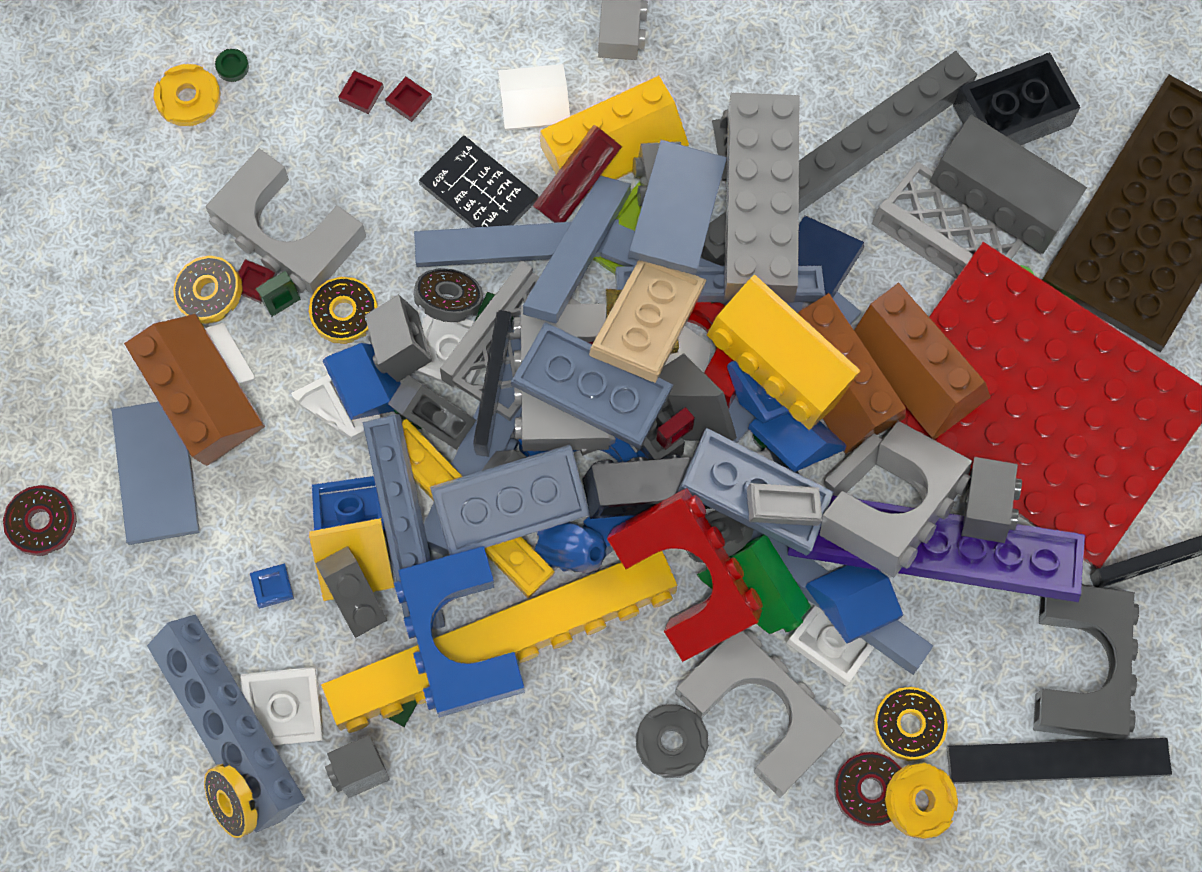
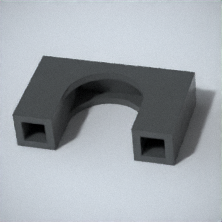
(1105, 712)

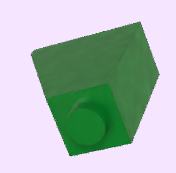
(775, 585)

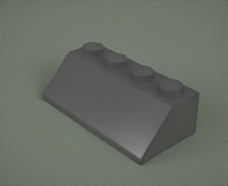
(1007, 184)

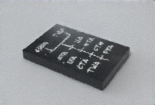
(477, 187)

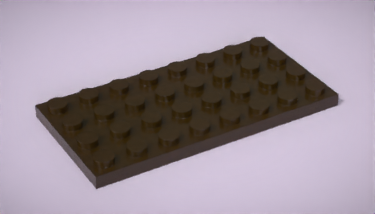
(1141, 234)

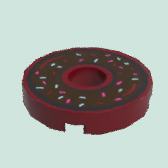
(32, 501)
(848, 788)

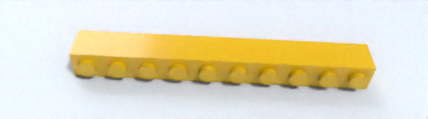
(519, 629)

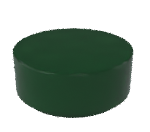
(231, 65)

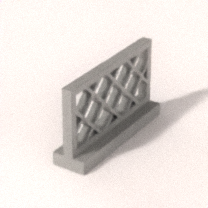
(932, 244)
(479, 337)

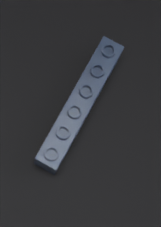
(224, 717)

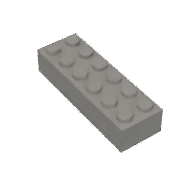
(762, 193)

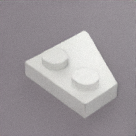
(324, 402)

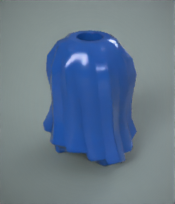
(571, 548)

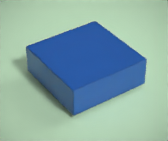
(271, 586)

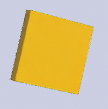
(366, 544)

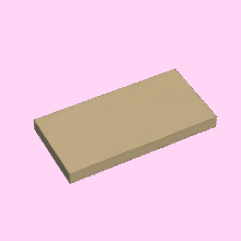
(647, 319)

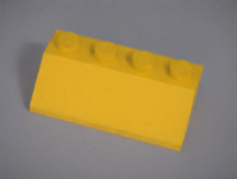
(629, 118)
(782, 352)

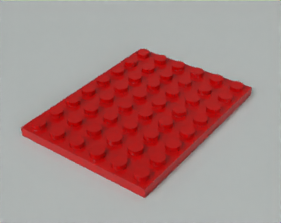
(1068, 402)

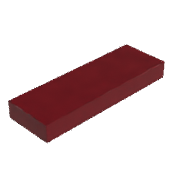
(577, 175)

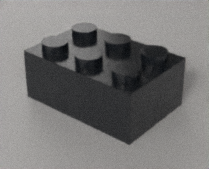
(1021, 100)

